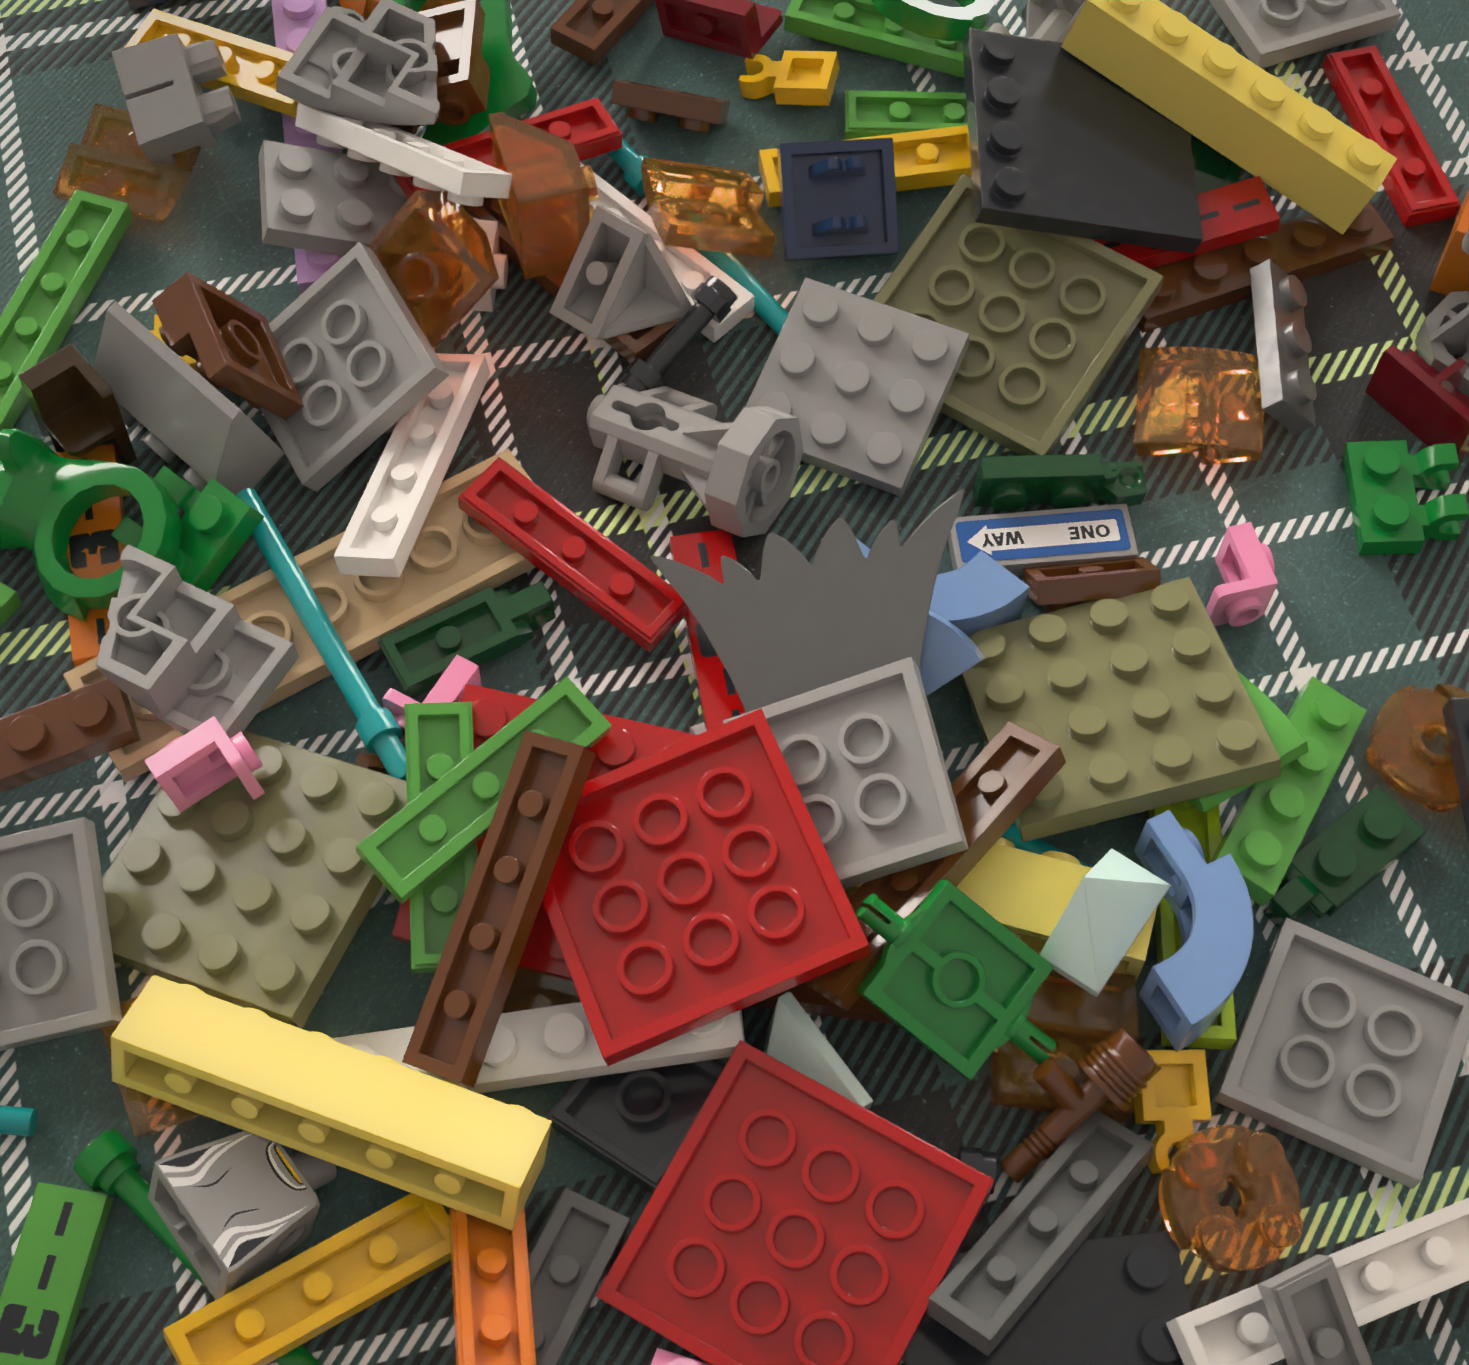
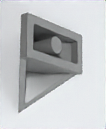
(618, 281)

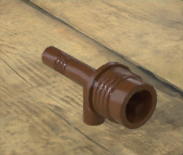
(1115, 1072)

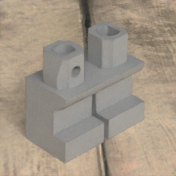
(167, 98)

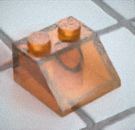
(546, 195)
(436, 261)

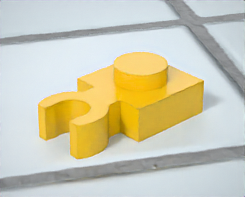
(797, 79)
(1174, 1101)

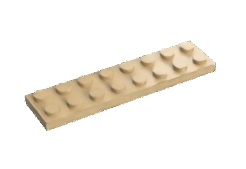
(447, 564)

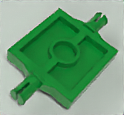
(955, 979)

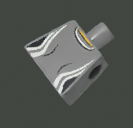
(238, 1205)

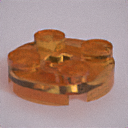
(1401, 754)
(1268, 1190)

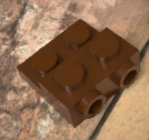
(461, 67)
(228, 343)

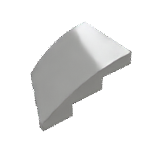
(367, 69)
(187, 650)

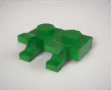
(1384, 498)
(211, 532)

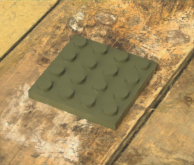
(1037, 313)
(1132, 700)
(253, 891)

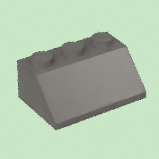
(180, 408)

